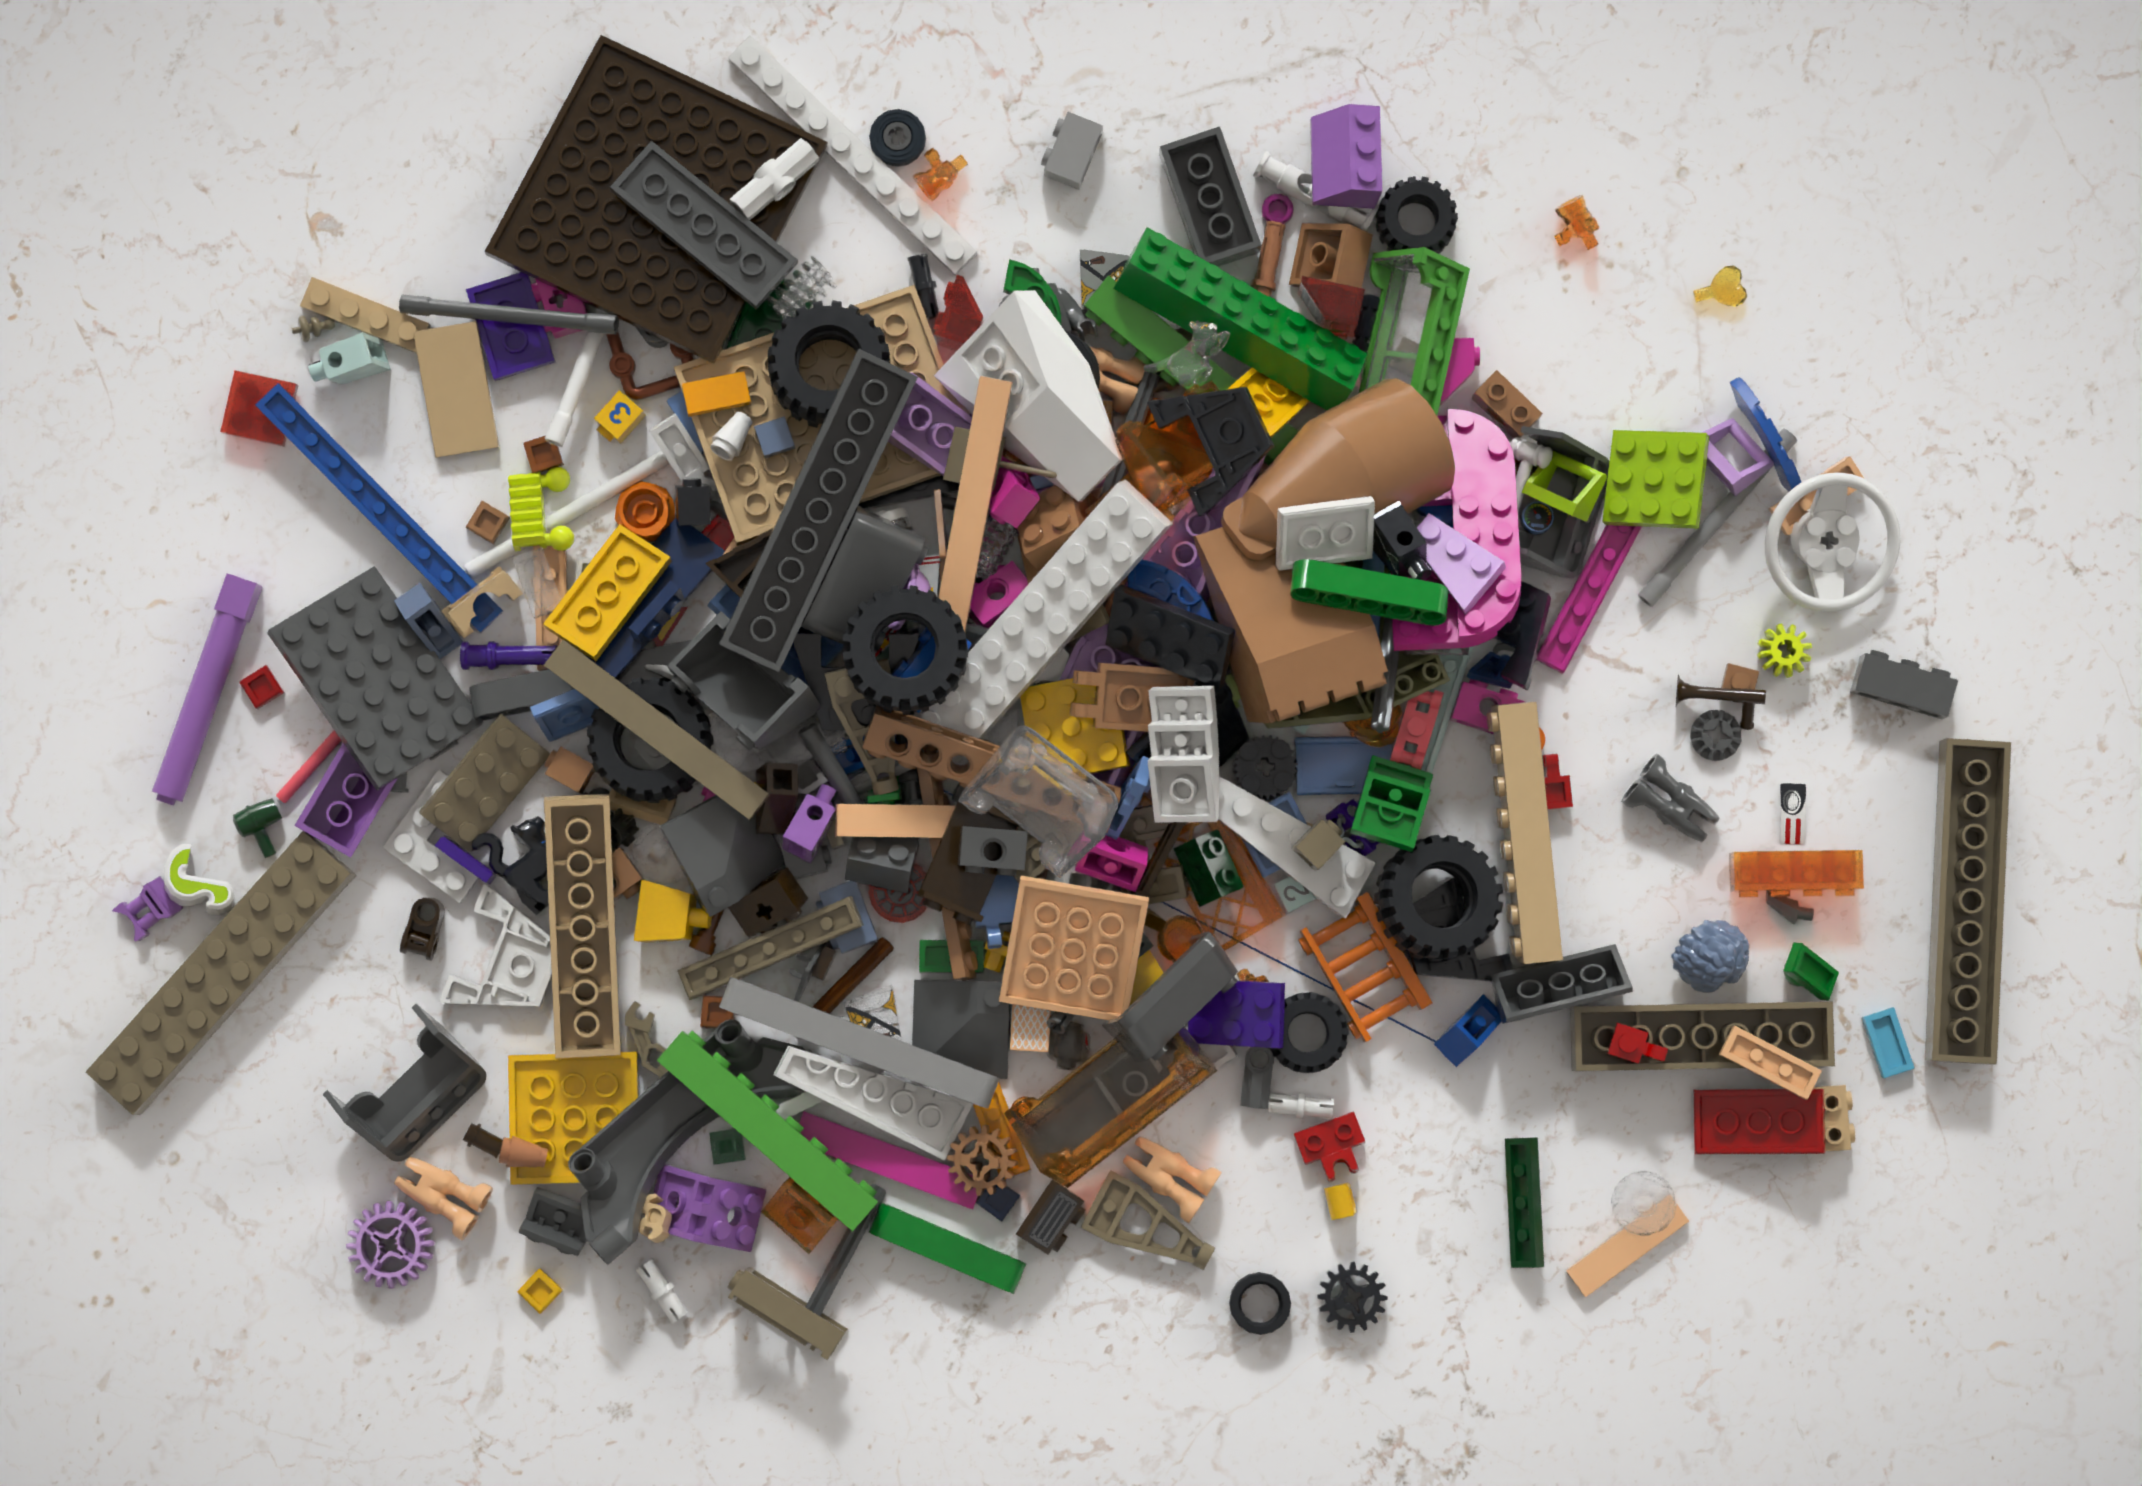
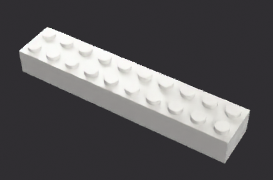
(1051, 611)

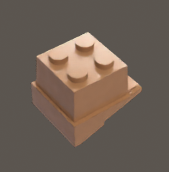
(1049, 527)

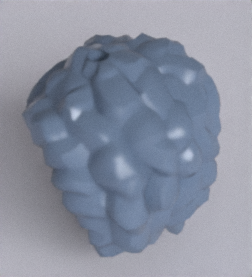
(1711, 955)

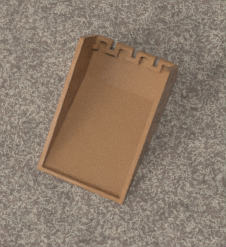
(1281, 645)

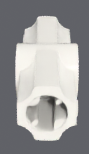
(774, 179)

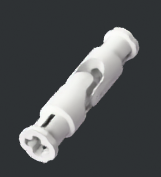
(1287, 180)

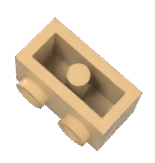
(1838, 1130)

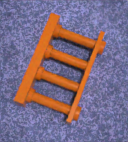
(1396, 967)

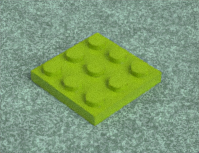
(1656, 479)

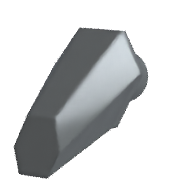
(1789, 908)

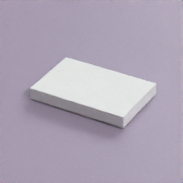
(1325, 532)

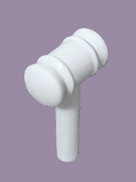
(1529, 455)

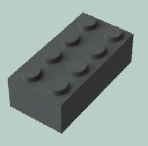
(1210, 197)

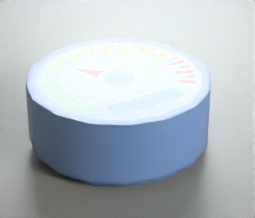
(1537, 517)

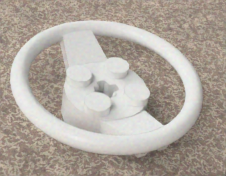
(1828, 561)

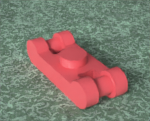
(1417, 729)

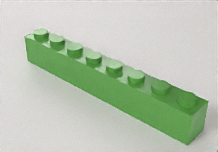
(1156, 341)
(767, 1130)

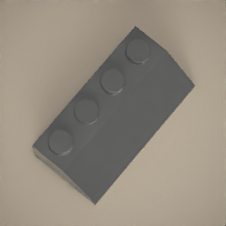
(1560, 984)

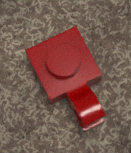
(1556, 786)
(1631, 1044)

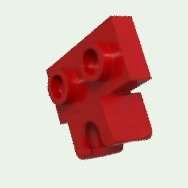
(1331, 1143)

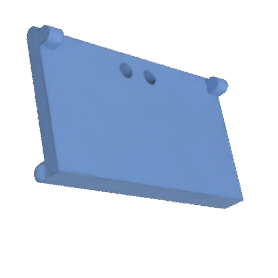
(1333, 761)

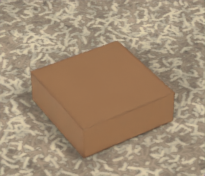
(487, 522)

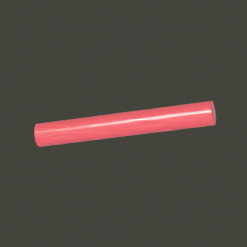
(309, 767)

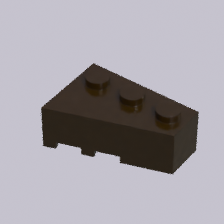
(737, 565)

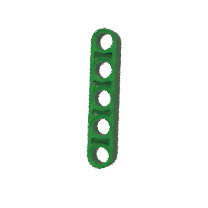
(1369, 592)
(947, 1248)

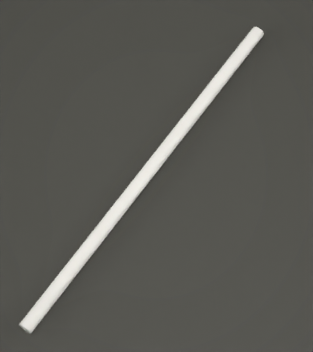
(574, 510)

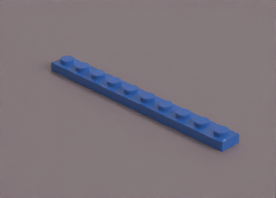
(374, 503)

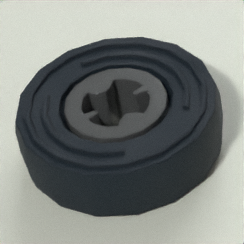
(883, 145)

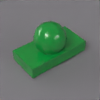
(1810, 971)

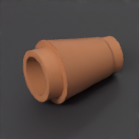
(521, 1153)

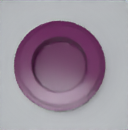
(1277, 208)

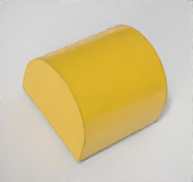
(1340, 1201)

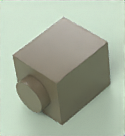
(1319, 843)

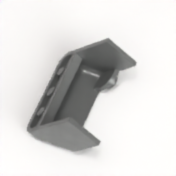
(1566, 542)
(1173, 999)
(419, 1098)

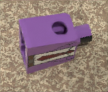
(806, 835)

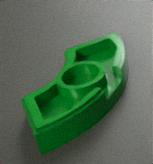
(1024, 278)

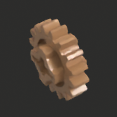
(982, 1146)

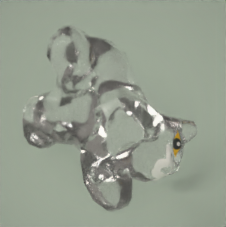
(1191, 362)

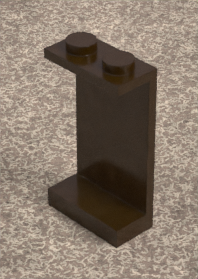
(947, 882)

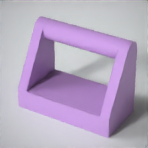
(1720, 466)

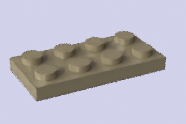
(484, 782)

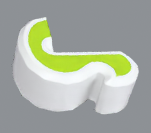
(193, 890)

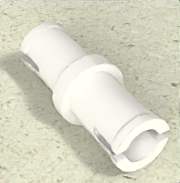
(1300, 1105)
(661, 1290)

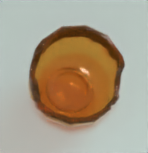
(1175, 935)

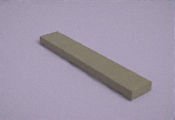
(771, 947)

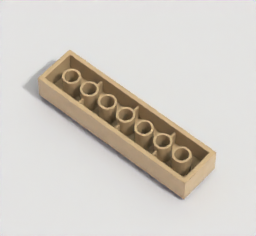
(1526, 832)
(582, 925)

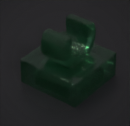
(727, 1146)

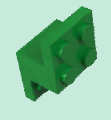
(1392, 803)

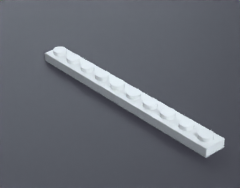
(853, 155)

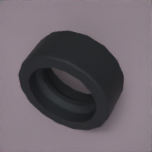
(1256, 1327)

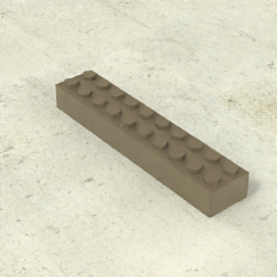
(1968, 901)
(220, 973)

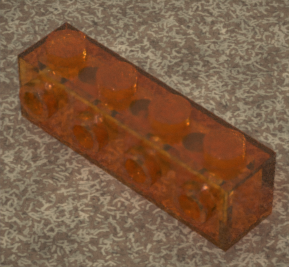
(1796, 871)

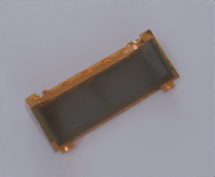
(1105, 1105)

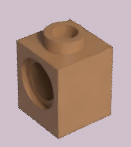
(569, 769)

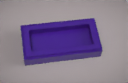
(465, 860)

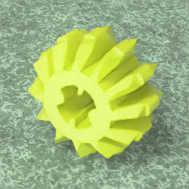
(1793, 645)

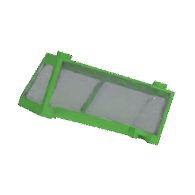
(1414, 319)

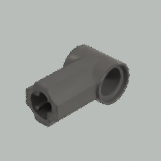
(1257, 1081)

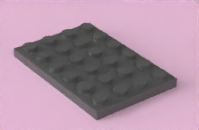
(374, 678)

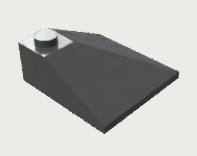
(720, 853)
(963, 1023)

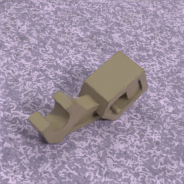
(640, 1031)

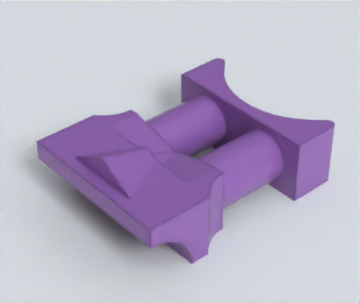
(158, 901)

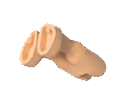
(1129, 370)
(1160, 1176)
(432, 1193)

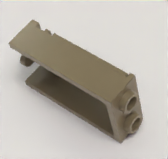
(785, 1311)

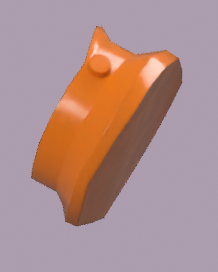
(645, 510)

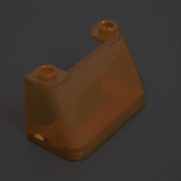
(1167, 459)

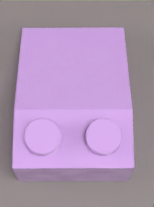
(928, 426)

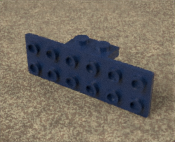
(689, 553)

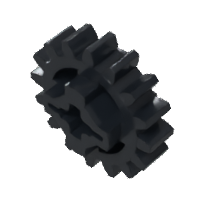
(1366, 1291)

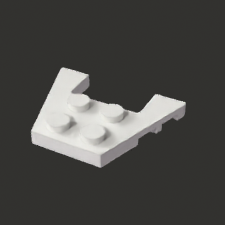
(519, 964)

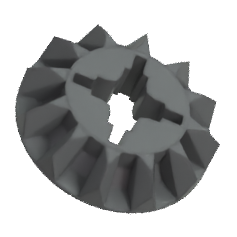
(1703, 743)

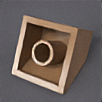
(1331, 254)

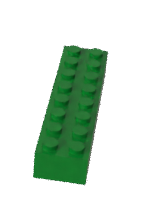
(1260, 328)

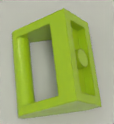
(1583, 504)

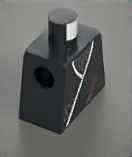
(1400, 543)

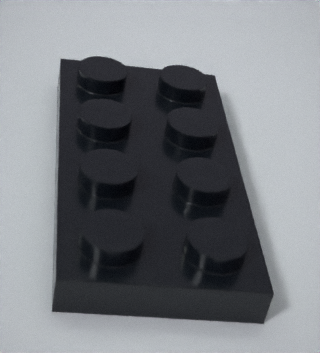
(1170, 637)

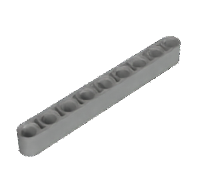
(859, 1042)

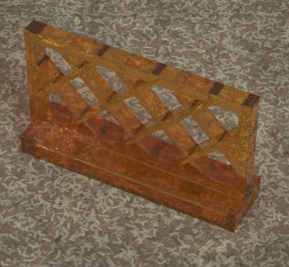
(1254, 885)

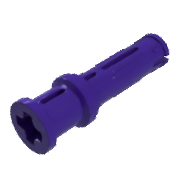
(494, 655)

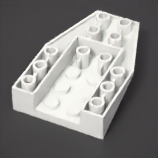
(1054, 402)

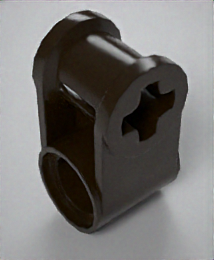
(423, 930)

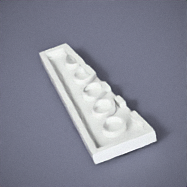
(1275, 834)
(896, 1106)

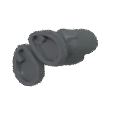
(1682, 804)

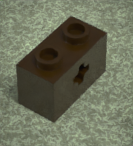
(770, 902)

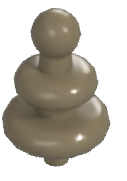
(314, 327)

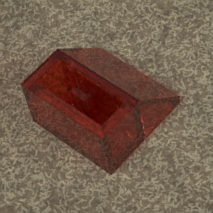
(960, 316)

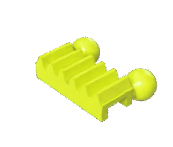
(528, 510)

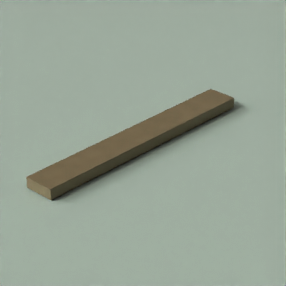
(656, 730)

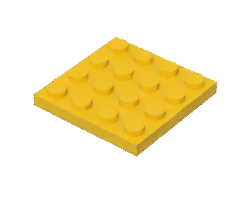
(565, 1105)

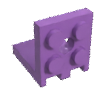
(706, 1205)

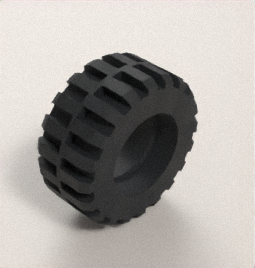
(805, 330)
(638, 783)
(1477, 884)

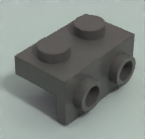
(555, 1222)

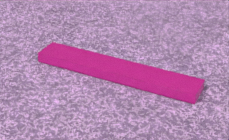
(1586, 596)
(887, 1160)

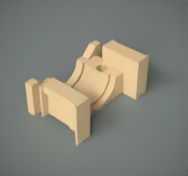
(461, 611)

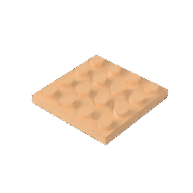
(1073, 948)

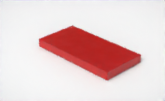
(1758, 1122)

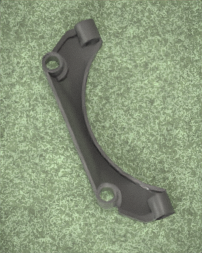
(634, 1147)

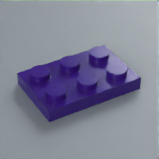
(511, 346)
(1243, 1016)

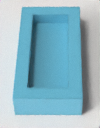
(1888, 1042)

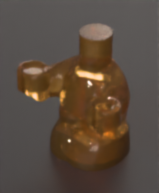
(940, 175)
(1578, 221)

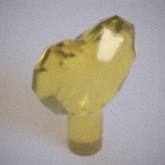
(1724, 288)

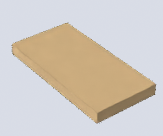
(456, 389)

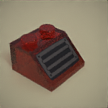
(1332, 305)

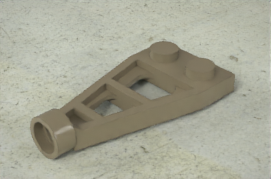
(842, 696)
(1110, 1207)

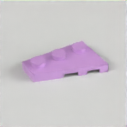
(1459, 562)

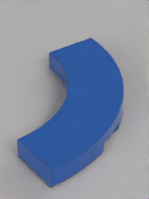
(1767, 432)
(1167, 586)

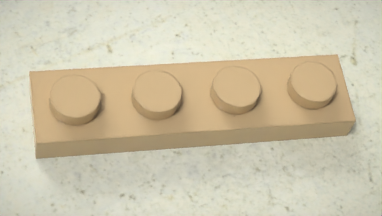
(362, 314)

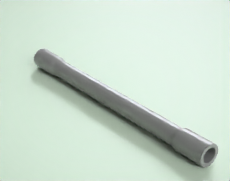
(1662, 581)

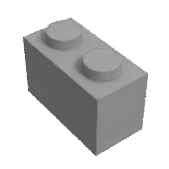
(1072, 150)

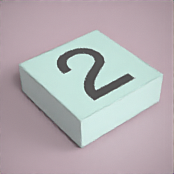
(1293, 894)

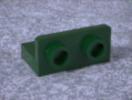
(1208, 867)

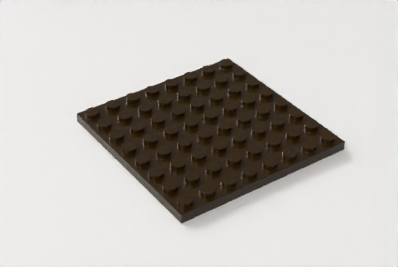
(600, 250)

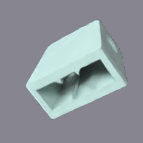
(350, 360)

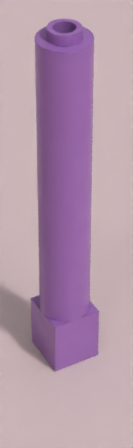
(233, 610)

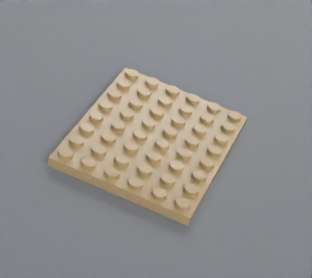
(758, 487)

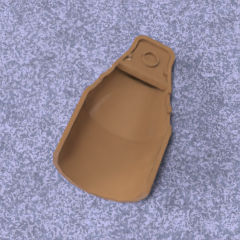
(1370, 445)

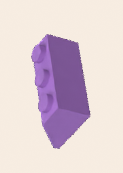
(1346, 157)
(342, 804)

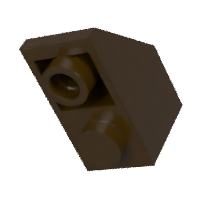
(778, 809)

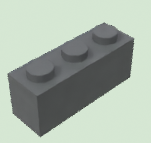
(1904, 684)

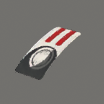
(1793, 813)

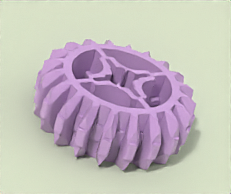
(376, 1236)

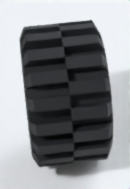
(1422, 193)
(1335, 1033)

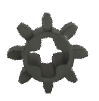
(622, 828)

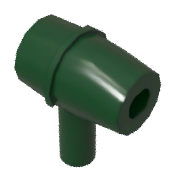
(255, 820)

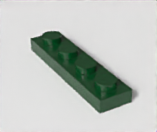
(1524, 1202)

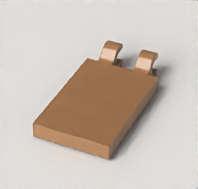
(1123, 694)

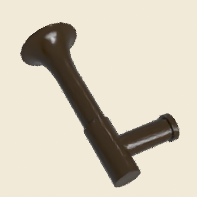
(1748, 697)

